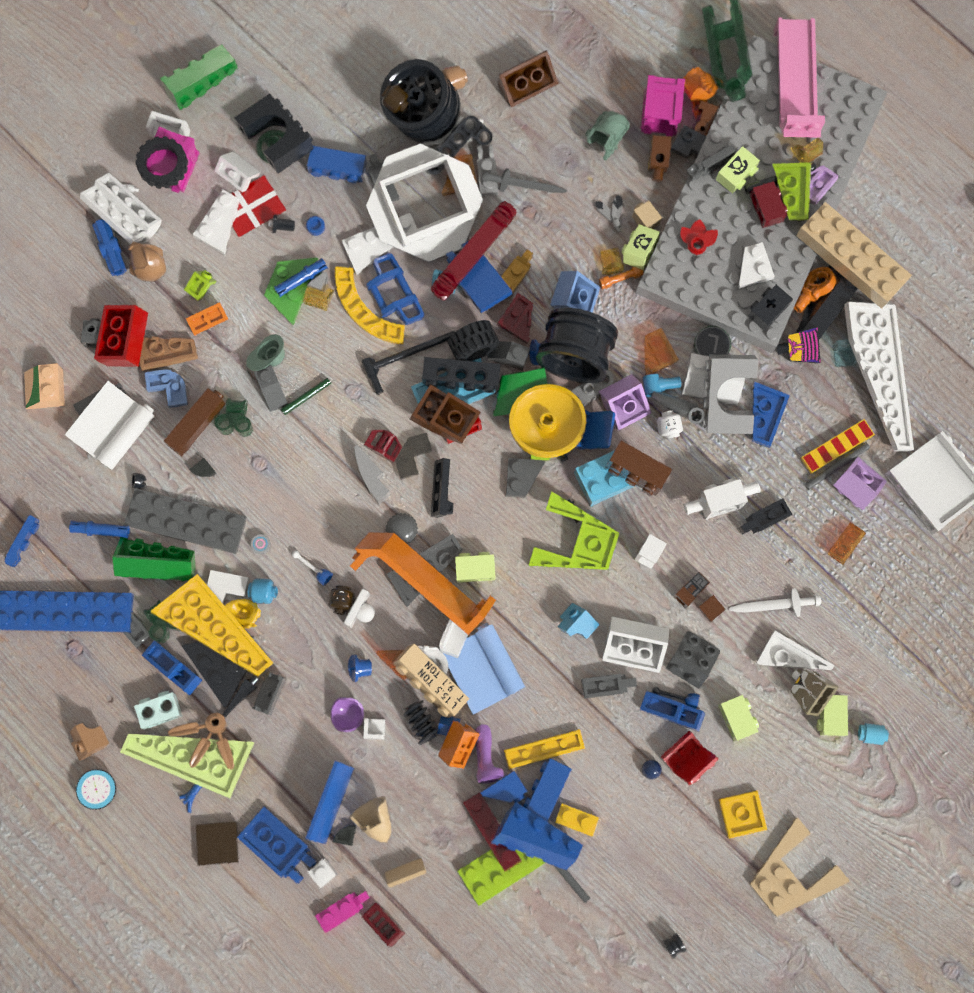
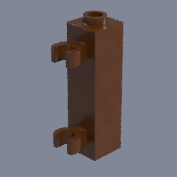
(195, 421)

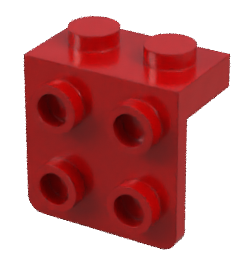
(689, 758)

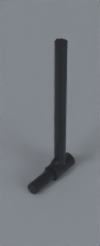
(372, 367)

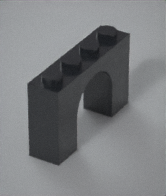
(270, 113)

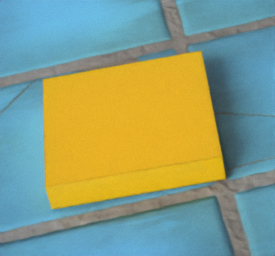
(742, 814)

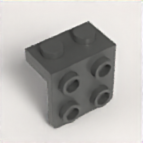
(693, 659)

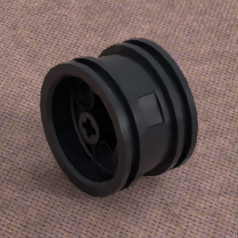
(420, 120)
(577, 345)

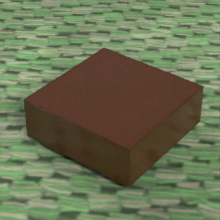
(711, 608)

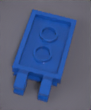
(483, 284)
(276, 845)

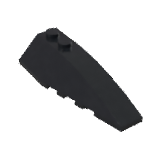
(827, 307)

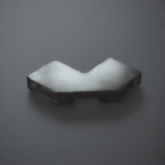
(413, 447)

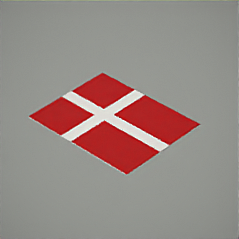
(256, 206)

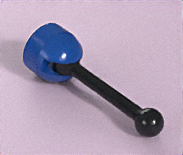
(690, 700)

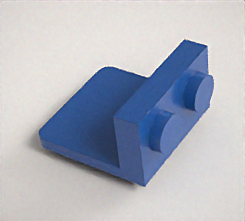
(598, 430)

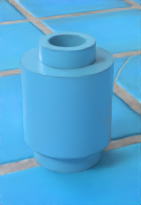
(873, 734)

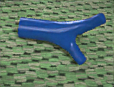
(189, 796)

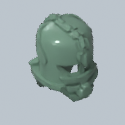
(608, 131)

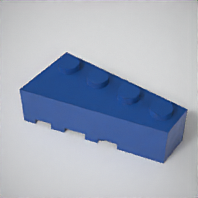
(536, 837)

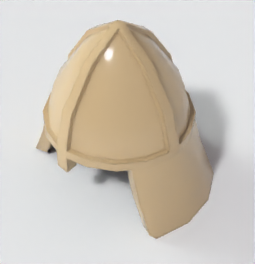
(374, 819)

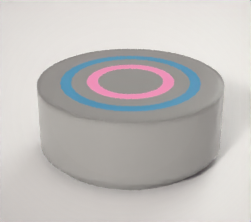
(260, 544)

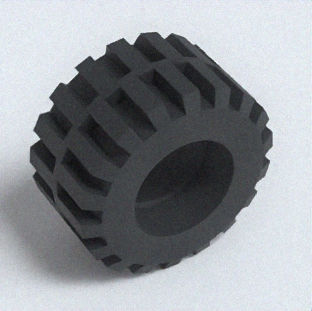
(473, 341)

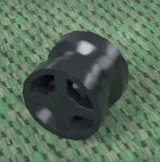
(674, 945)

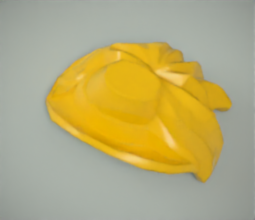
(244, 611)

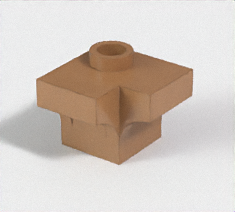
(88, 740)

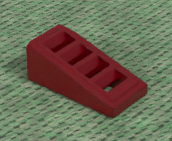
(372, 923)

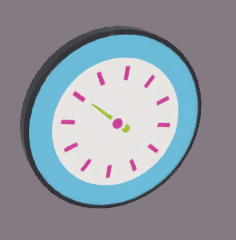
(96, 789)

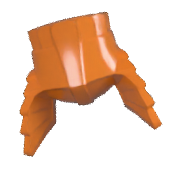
(699, 86)

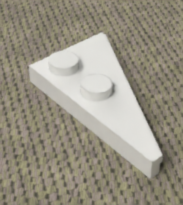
(787, 653)

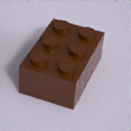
(638, 469)

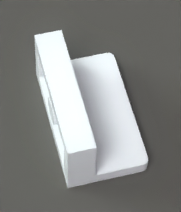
(236, 170)
(452, 640)

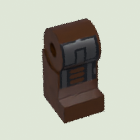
(705, 117)
(691, 590)

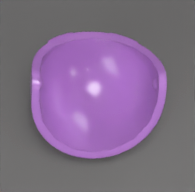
(347, 714)

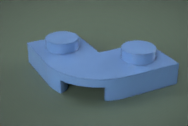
(168, 381)

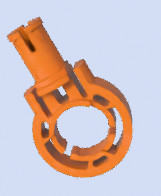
(810, 291)

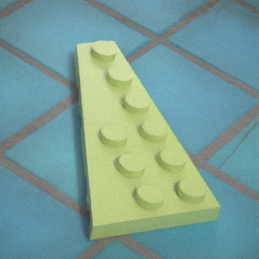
(174, 756)

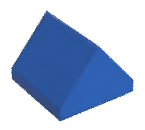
(445, 724)

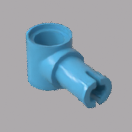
(659, 384)

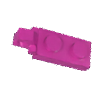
(341, 910)

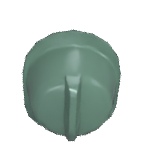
(267, 353)

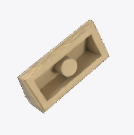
(405, 872)

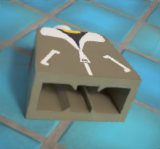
(812, 691)

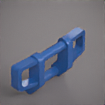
(396, 306)

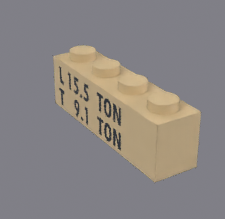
(430, 681)

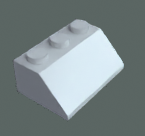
(695, 375)
(636, 644)

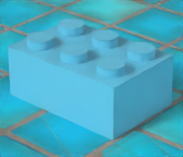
(598, 482)

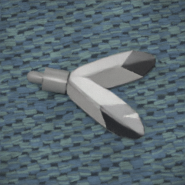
(611, 215)

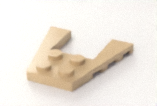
(780, 887)

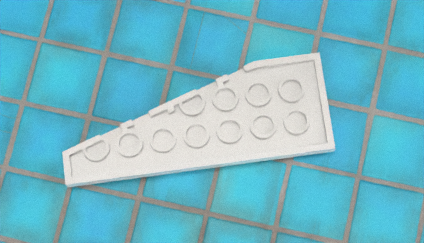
(877, 349)

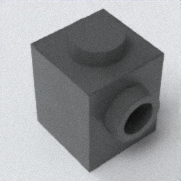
(90, 332)

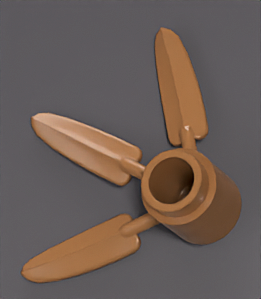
(203, 745)

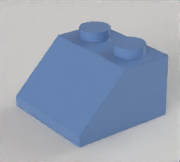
(575, 291)

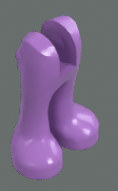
(486, 771)

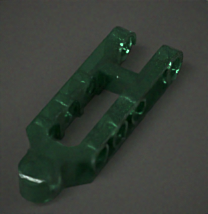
(718, 32)

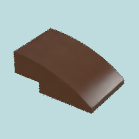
(445, 415)

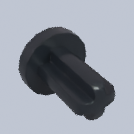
(281, 224)

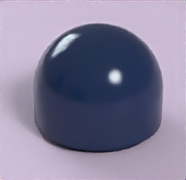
(651, 769)

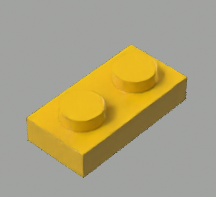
(577, 820)

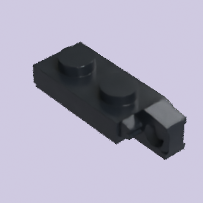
(766, 517)

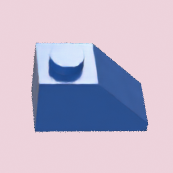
(506, 789)

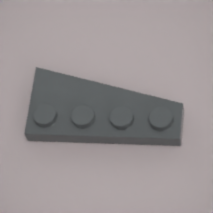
(438, 556)

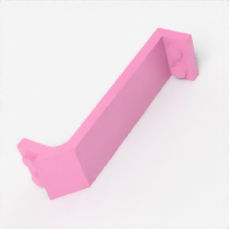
(797, 78)

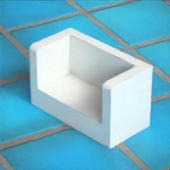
(169, 123)
(650, 551)

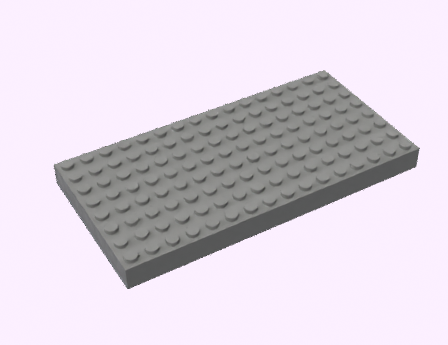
(708, 282)

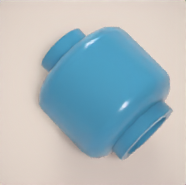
(262, 591)

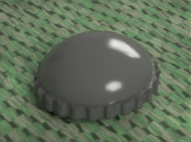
(403, 526)

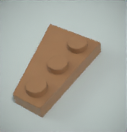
(166, 352)

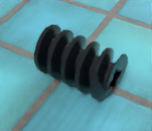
(420, 722)

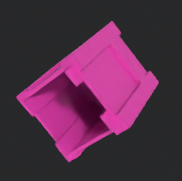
(662, 105)
(165, 161)

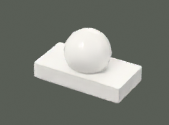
(360, 610)

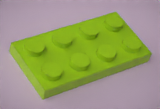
(487, 878)

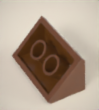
(527, 79)

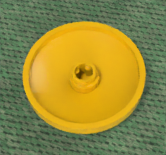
(547, 421)

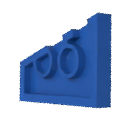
(767, 411)

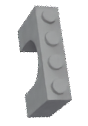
(720, 369)

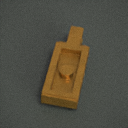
(517, 271)

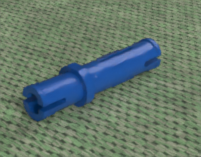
(302, 276)
(99, 529)

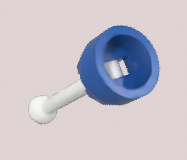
(323, 575)

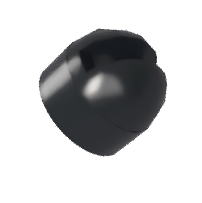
(137, 480)

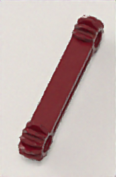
(473, 250)

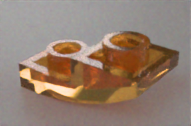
(846, 543)

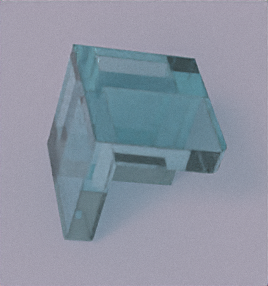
(843, 354)

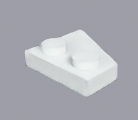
(755, 266)

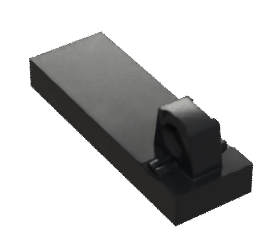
(440, 506)

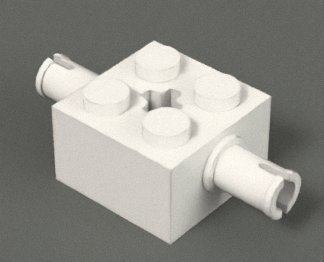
(723, 498)

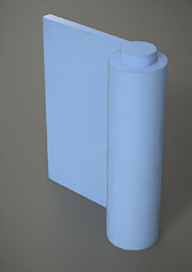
(484, 670)

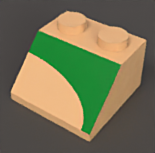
(44, 386)

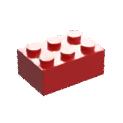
(121, 336)

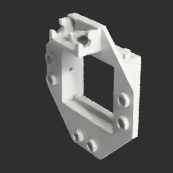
(435, 238)

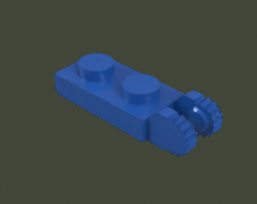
(21, 541)

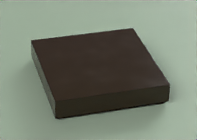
(217, 843)

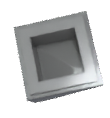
(319, 281)

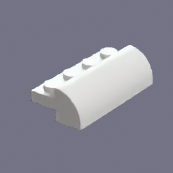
(121, 209)

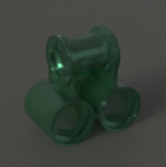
(235, 416)
(158, 623)

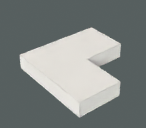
(226, 583)

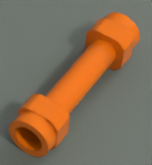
(605, 282)

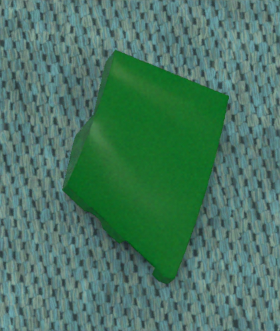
(513, 385)

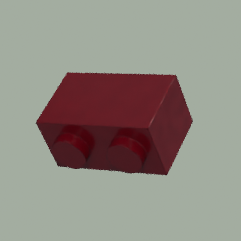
(768, 204)

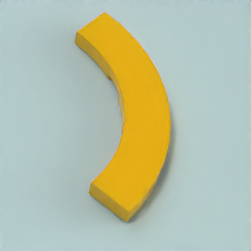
(360, 313)

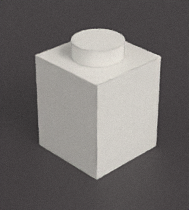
(322, 873)

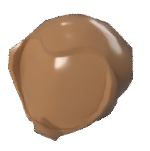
(146, 262)

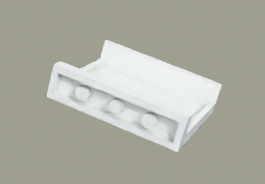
(935, 482)

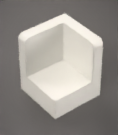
(374, 729)

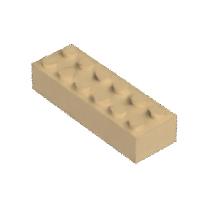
(853, 255)

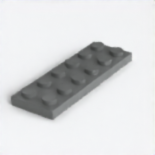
(185, 521)

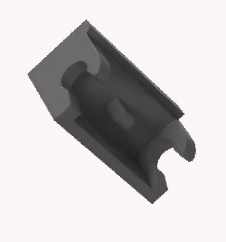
(269, 693)

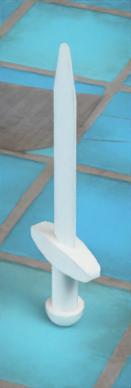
(794, 602)

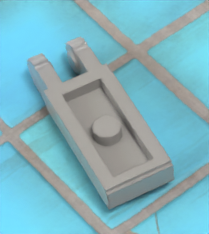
(489, 165)

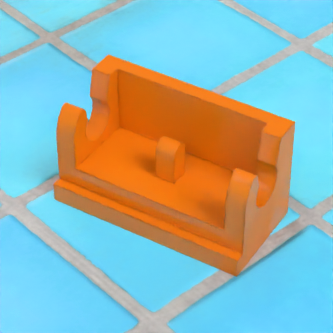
(207, 318)
(458, 745)

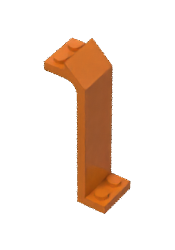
(423, 578)

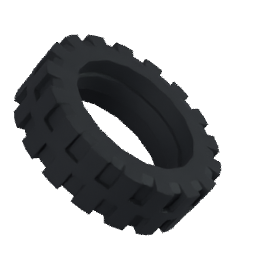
(161, 144)

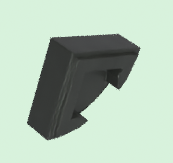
(203, 469)
(345, 835)

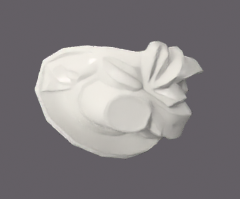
(436, 657)

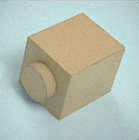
(646, 215)

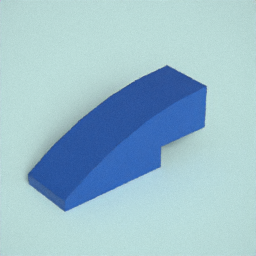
(172, 667)
(672, 711)

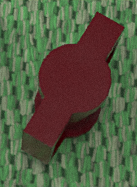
(383, 452)

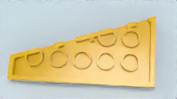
(205, 618)

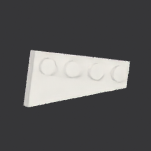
(367, 246)

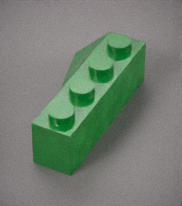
(152, 561)

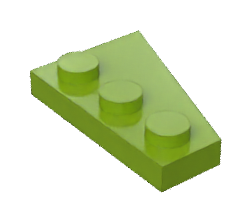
(795, 188)

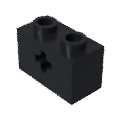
(777, 299)

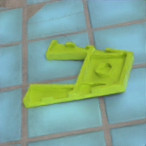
(593, 545)

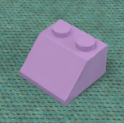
(626, 400)
(860, 483)

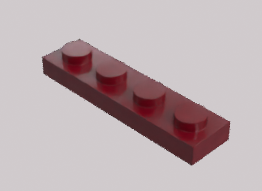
(488, 827)

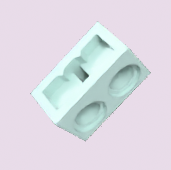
(159, 715)

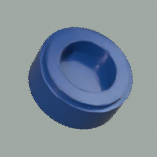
(315, 225)

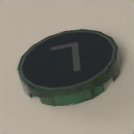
(712, 341)

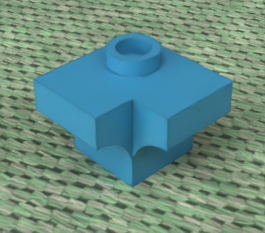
(577, 621)

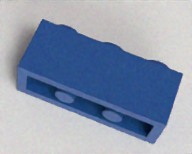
(337, 164)
(547, 788)

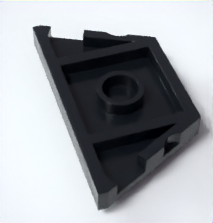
(219, 672)

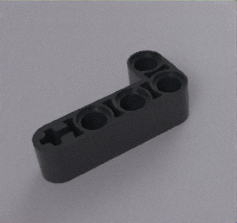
(466, 134)

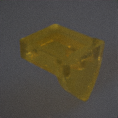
(809, 152)
(611, 261)
(318, 298)

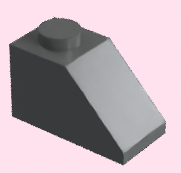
(510, 354)
(271, 388)

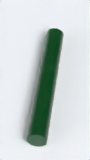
(307, 395)

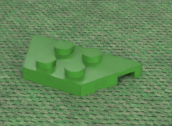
(291, 302)

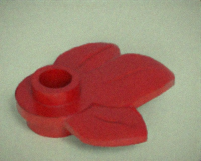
(698, 235)

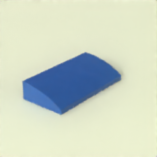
(330, 803)

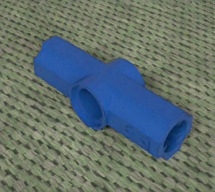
(109, 248)

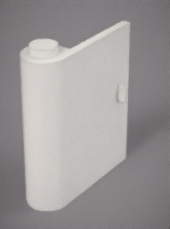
(110, 425)

